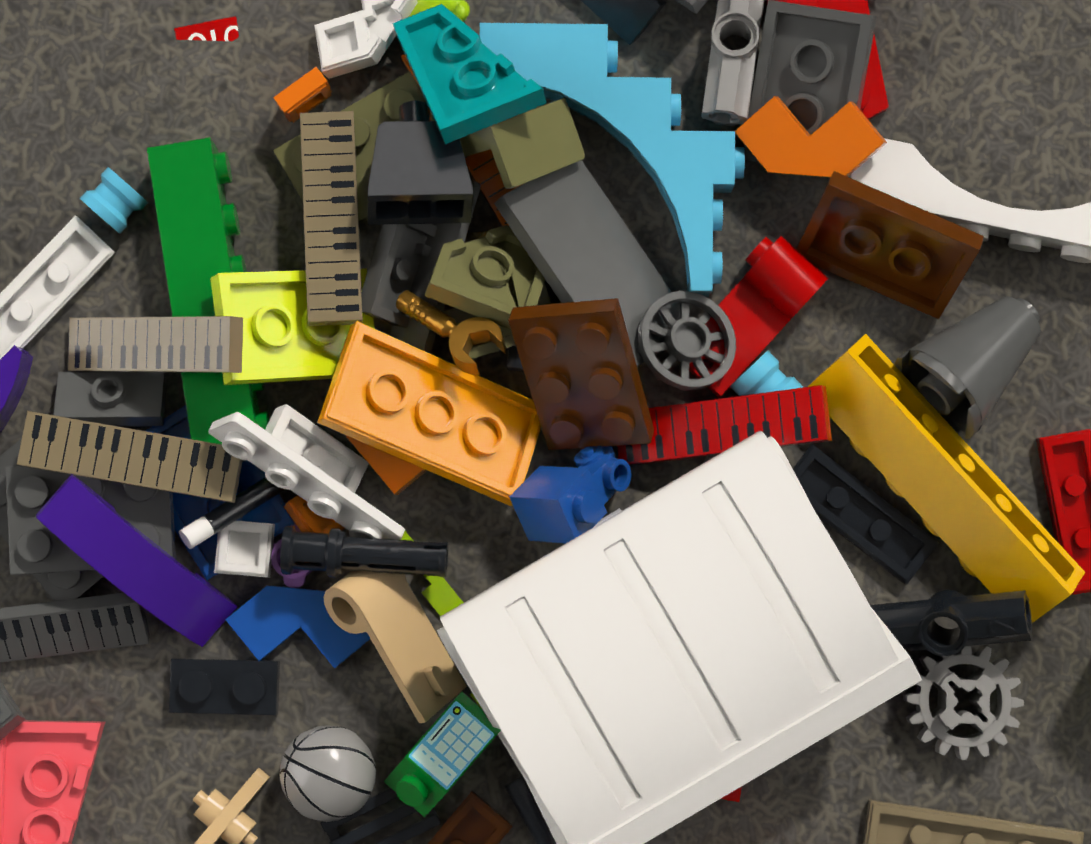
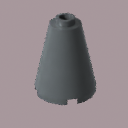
(972, 361)

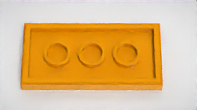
(431, 413)

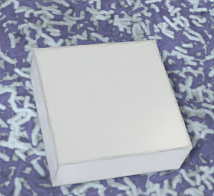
(245, 549)

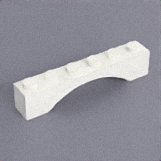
(906, 175)

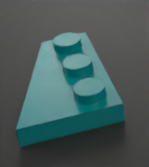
(462, 77)

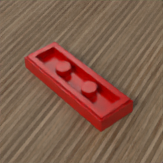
(1067, 483)

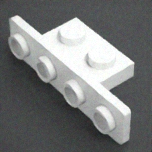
(310, 464)

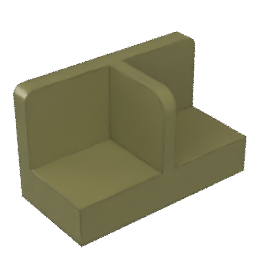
(529, 143)

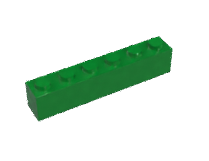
(196, 245)

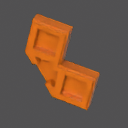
(788, 148)

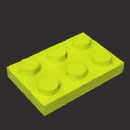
(276, 327)

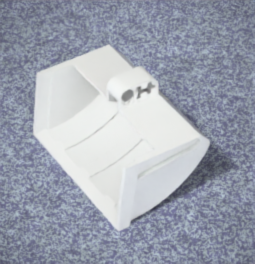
(675, 650)

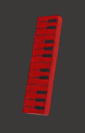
(718, 424)

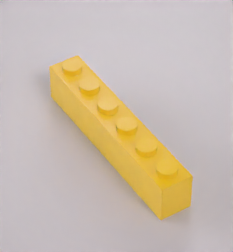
(945, 479)

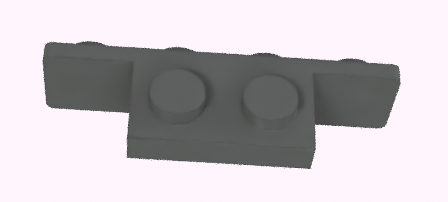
(405, 262)

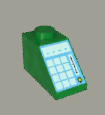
(442, 755)

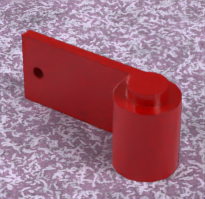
(762, 304)

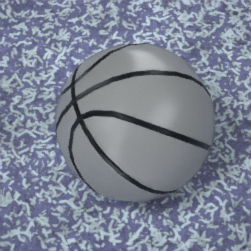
(327, 773)

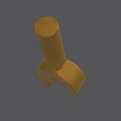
(461, 336)

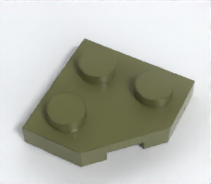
(486, 276)

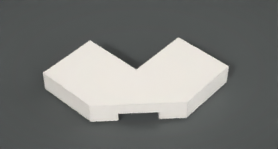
(359, 37)

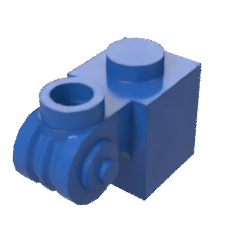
(568, 501)

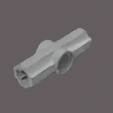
(732, 71)

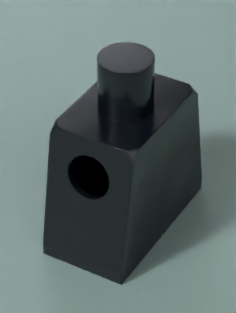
(416, 173)

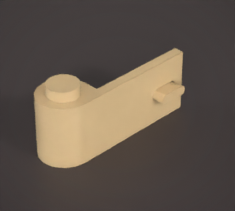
(401, 634)

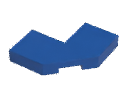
(281, 611)

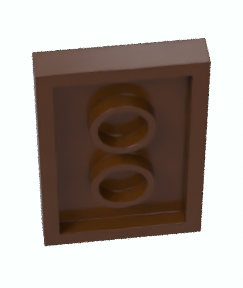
(888, 245)
(582, 374)

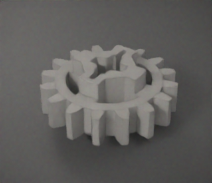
(944, 716)

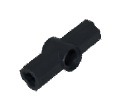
(980, 621)

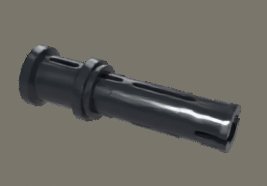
(338, 553)

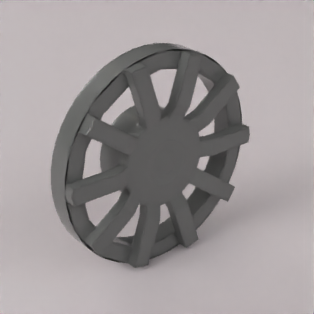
(686, 340)

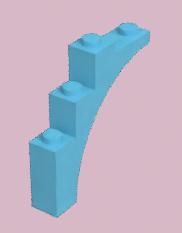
(639, 113)

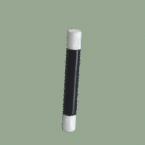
(228, 512)

